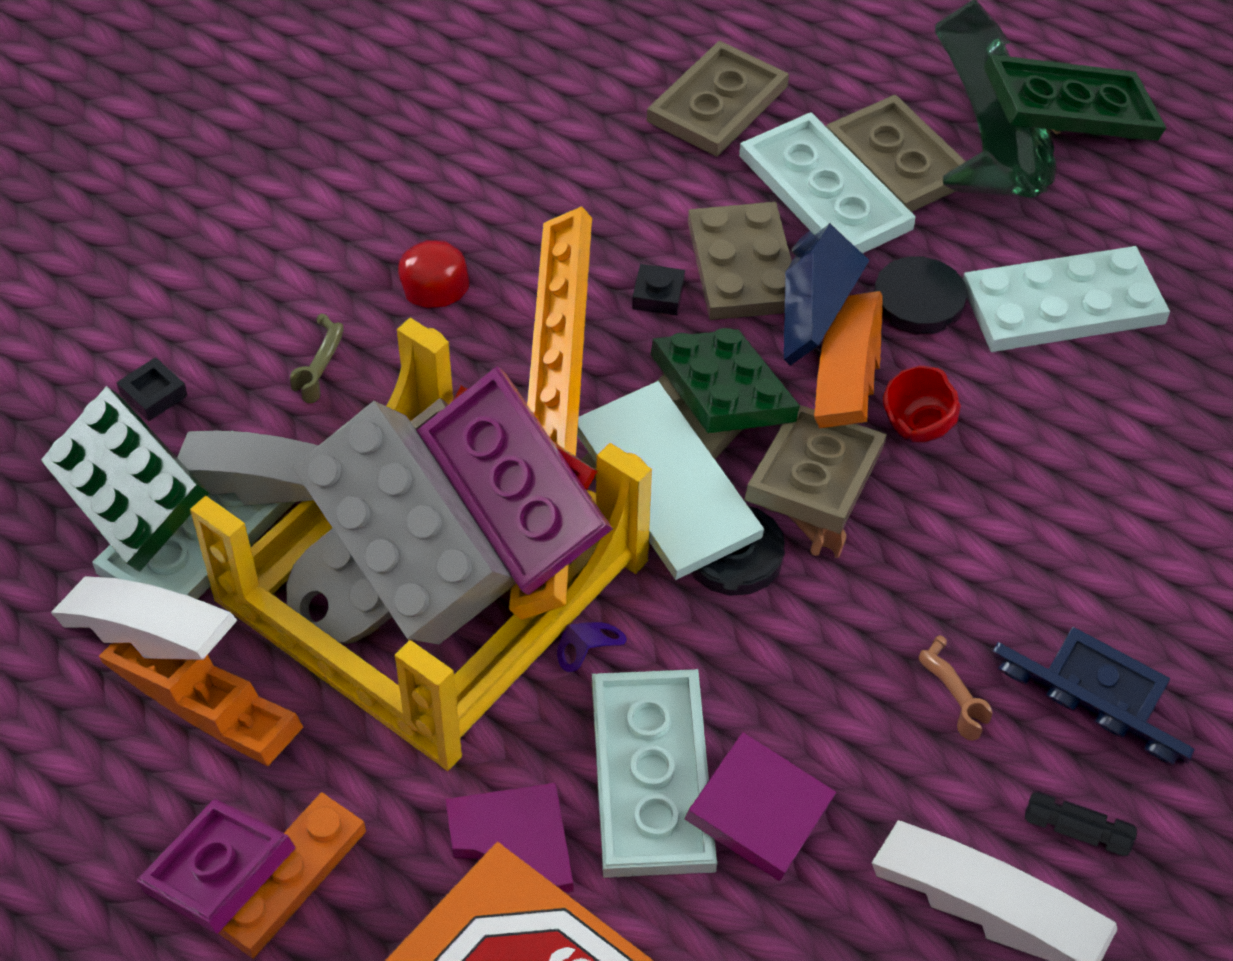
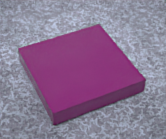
(760, 806)
(216, 865)

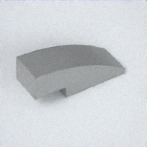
(246, 464)

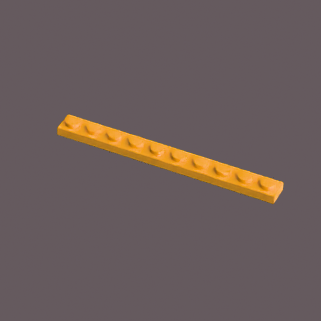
(558, 362)

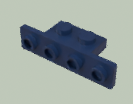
(1104, 682)

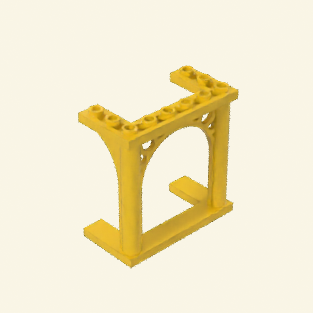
(431, 702)

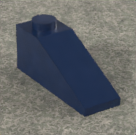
(817, 288)

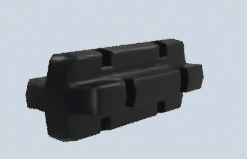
(1081, 823)

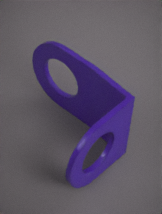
(583, 637)

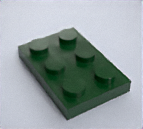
(724, 380)

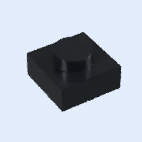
(658, 289)
(152, 389)

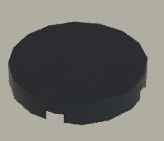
(921, 294)
(748, 567)

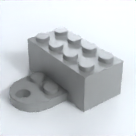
(396, 537)

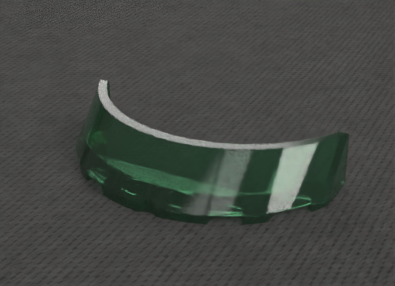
(1013, 158)

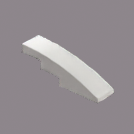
(149, 617)
(1001, 898)

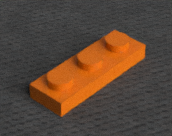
(321, 841)

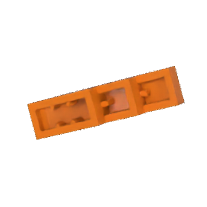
(849, 362)
(209, 700)

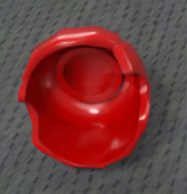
(433, 274)
(921, 404)

